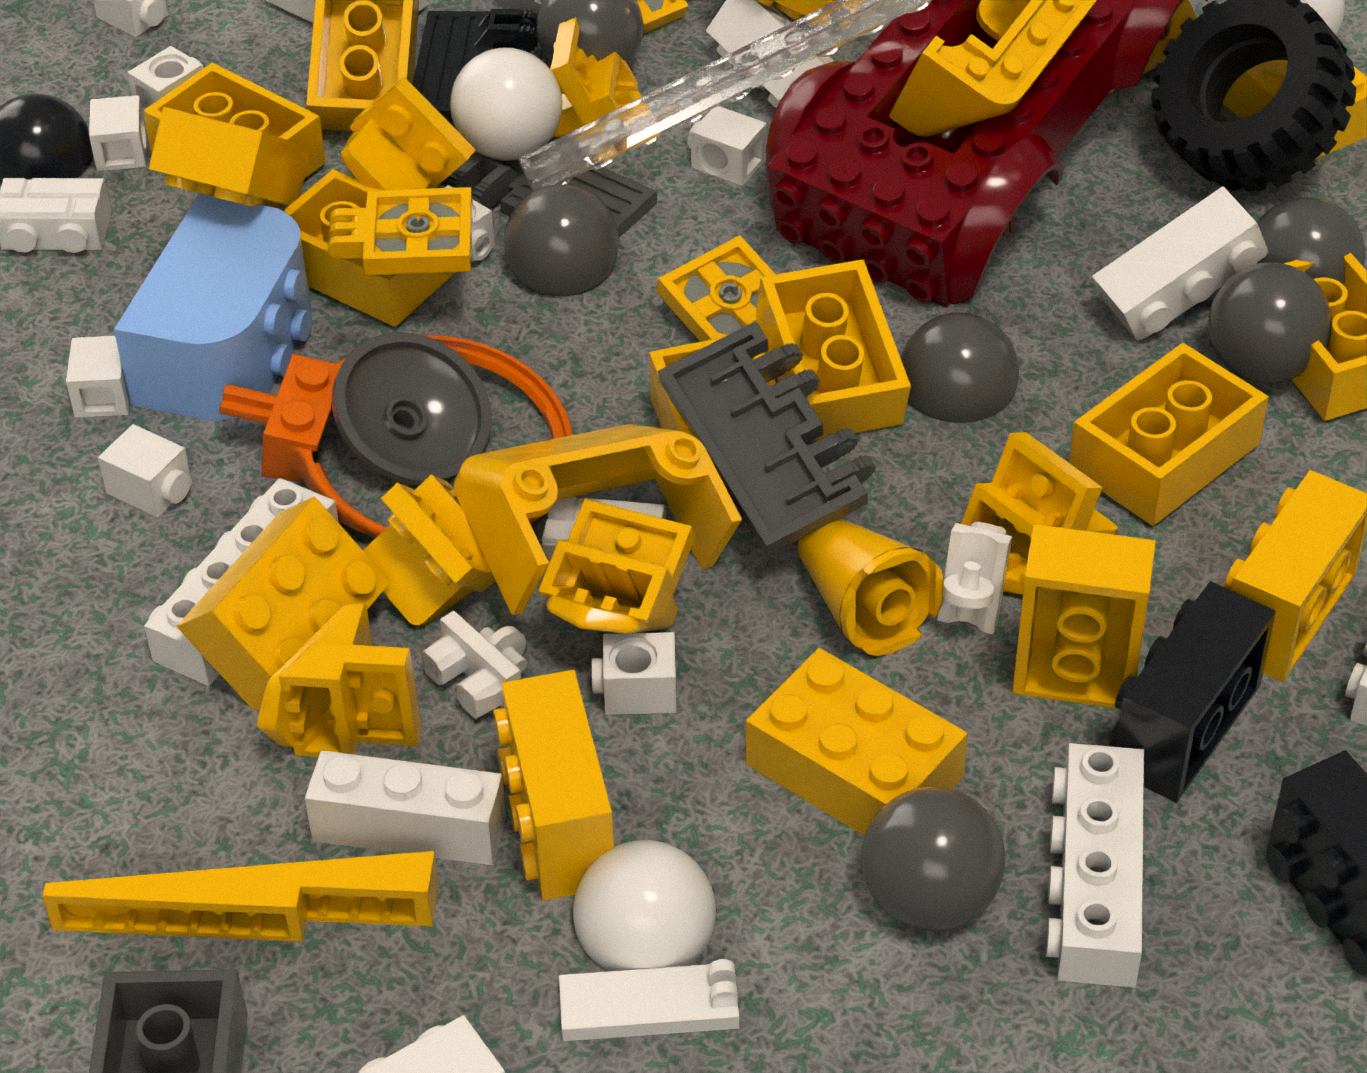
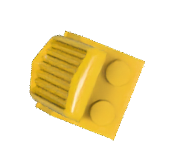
(588, 85)
(403, 142)
(1031, 489)
(428, 551)
(617, 570)
(342, 691)

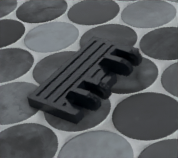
(459, 36)

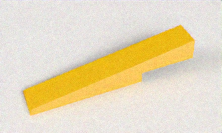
(252, 900)

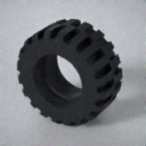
(1284, 133)

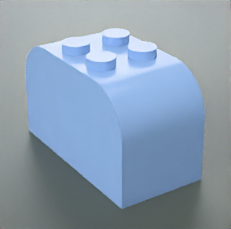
(216, 309)

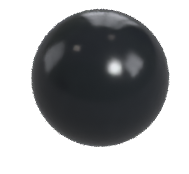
(42, 139)

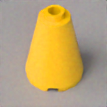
(872, 585)

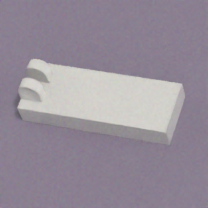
(649, 1001)

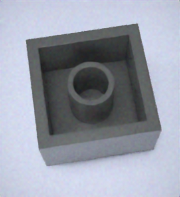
(170, 1022)

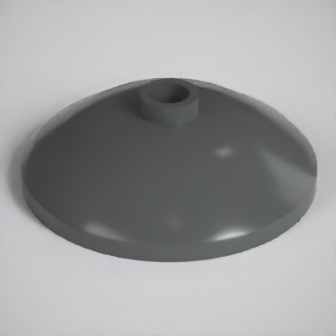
(425, 389)

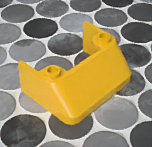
(524, 481)

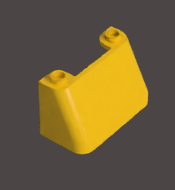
(977, 82)

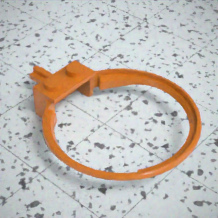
(304, 403)

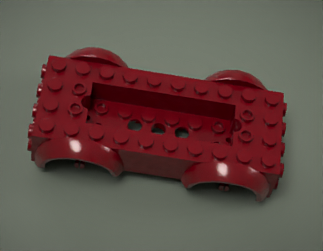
(937, 203)

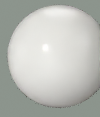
(506, 103)
(644, 908)

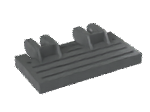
(506, 183)
(762, 435)

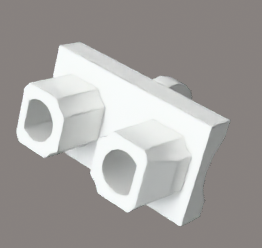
(975, 575)
(484, 657)

